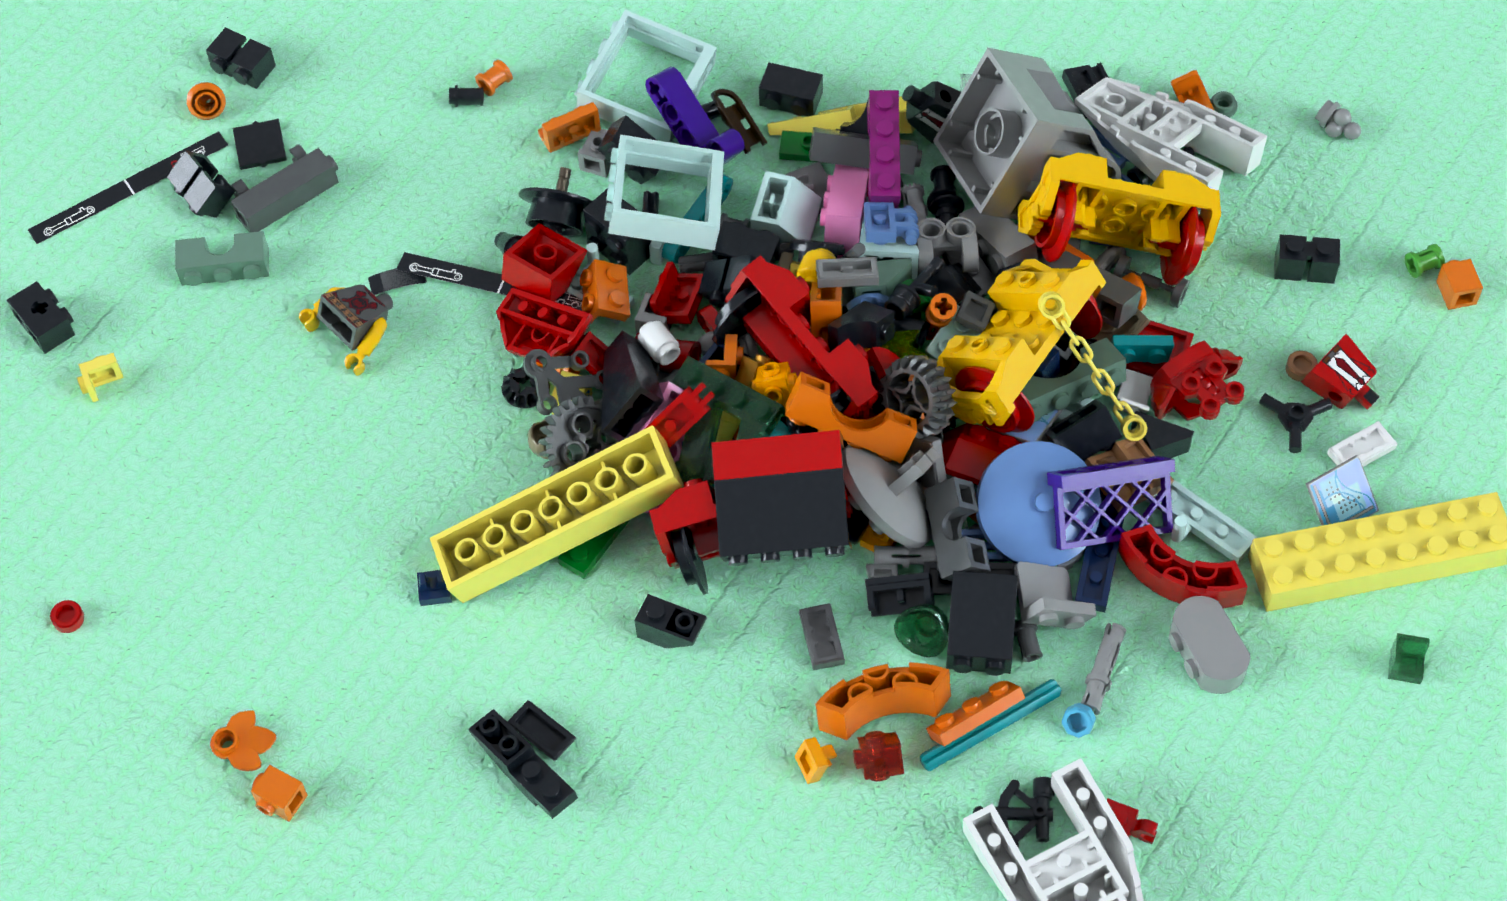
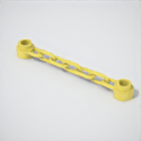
(1056, 311)

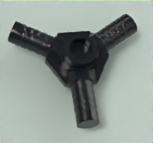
(1295, 417)

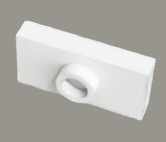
(1367, 444)

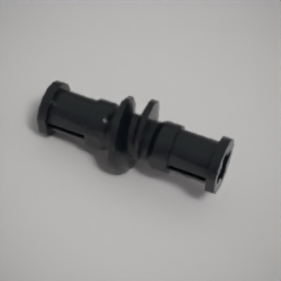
(943, 199)

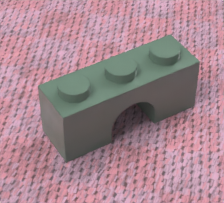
(243, 261)

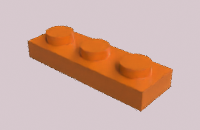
(975, 712)

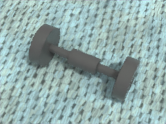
(1178, 292)

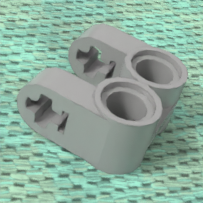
(955, 238)

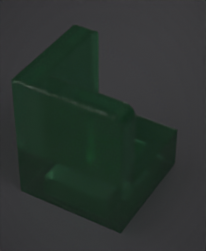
(1408, 658)

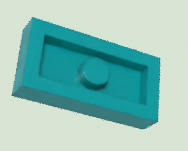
(1144, 348)

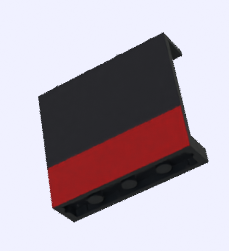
(780, 497)

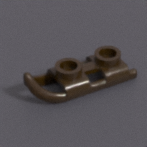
(733, 114)

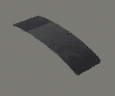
(393, 279)

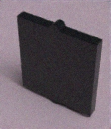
(259, 144)

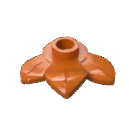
(247, 741)

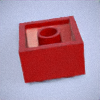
(542, 263)

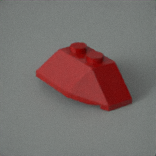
(539, 323)
(971, 449)

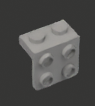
(1047, 597)

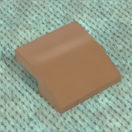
(1123, 451)

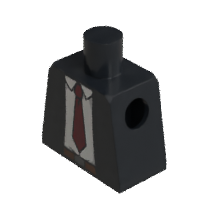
(929, 107)

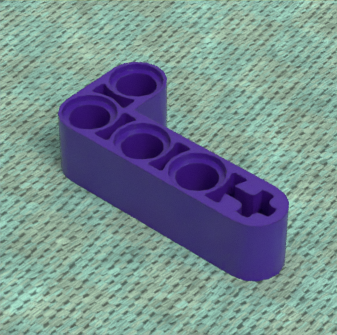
(687, 117)

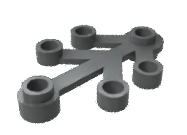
(566, 386)

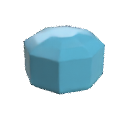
(1078, 720)

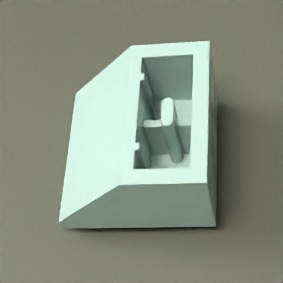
(785, 208)

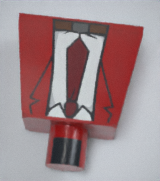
(1343, 375)

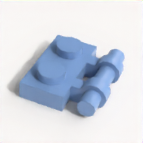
(886, 223)

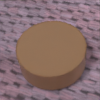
(1300, 364)

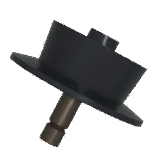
(556, 208)

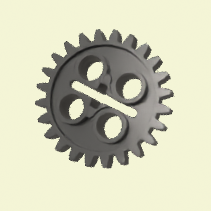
(563, 434)

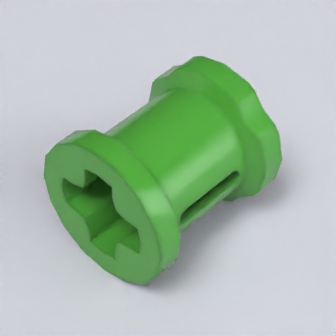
(1424, 260)

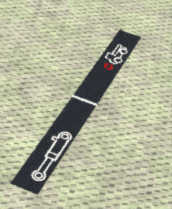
(121, 190)
(467, 276)

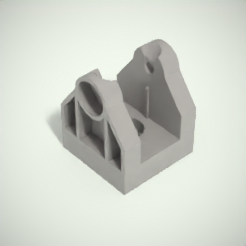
(1009, 128)

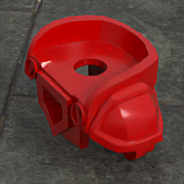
(1200, 375)

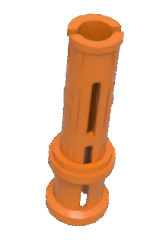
(940, 317)

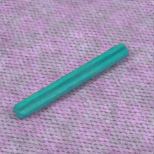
(1033, 700)

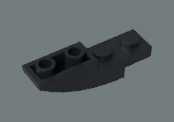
(522, 765)

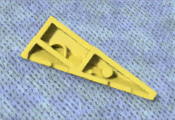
(833, 119)

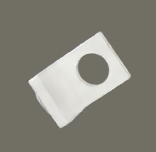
(1135, 391)

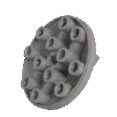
(890, 493)

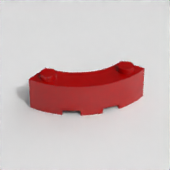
(1175, 577)

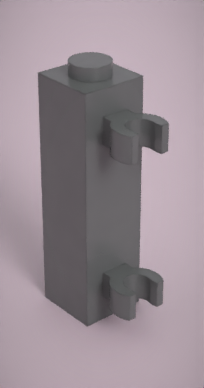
(853, 150)
(284, 190)

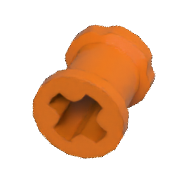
(494, 77)

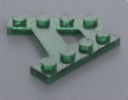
(757, 415)

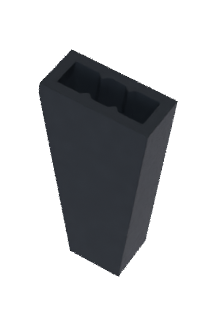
(629, 388)

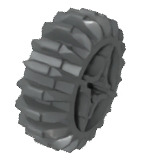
(926, 393)

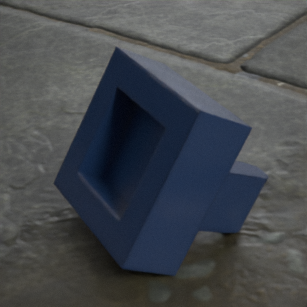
(432, 588)

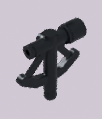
(1038, 814)

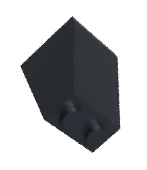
(981, 622)

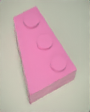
(844, 205)

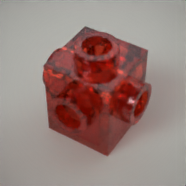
(879, 755)

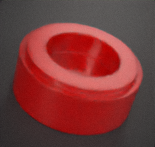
(67, 616)

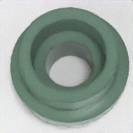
(1226, 100)

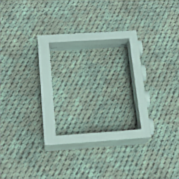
(658, 36)
(670, 158)

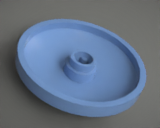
(1019, 503)

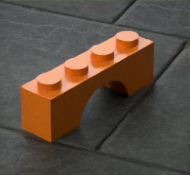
(885, 434)

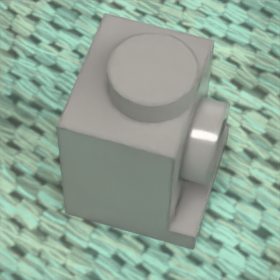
(590, 158)

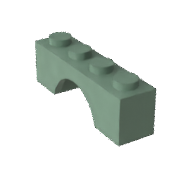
(1064, 391)

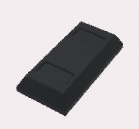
(541, 730)

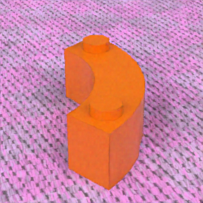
(882, 693)

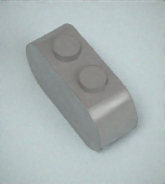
(1209, 645)

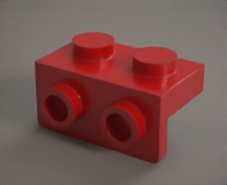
(676, 295)

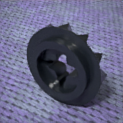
(511, 389)

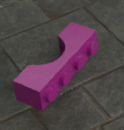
(884, 146)

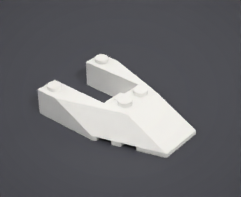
(1154, 128)
(1086, 867)

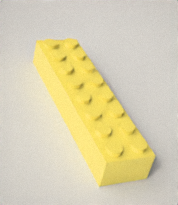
(556, 514)
(1380, 551)

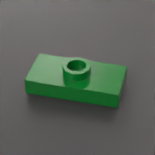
(795, 146)

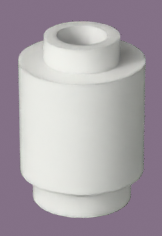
(659, 342)

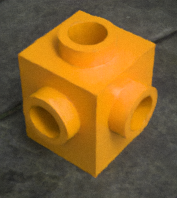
(775, 381)

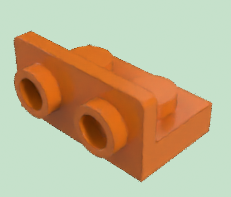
(570, 127)

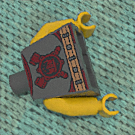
(353, 317)

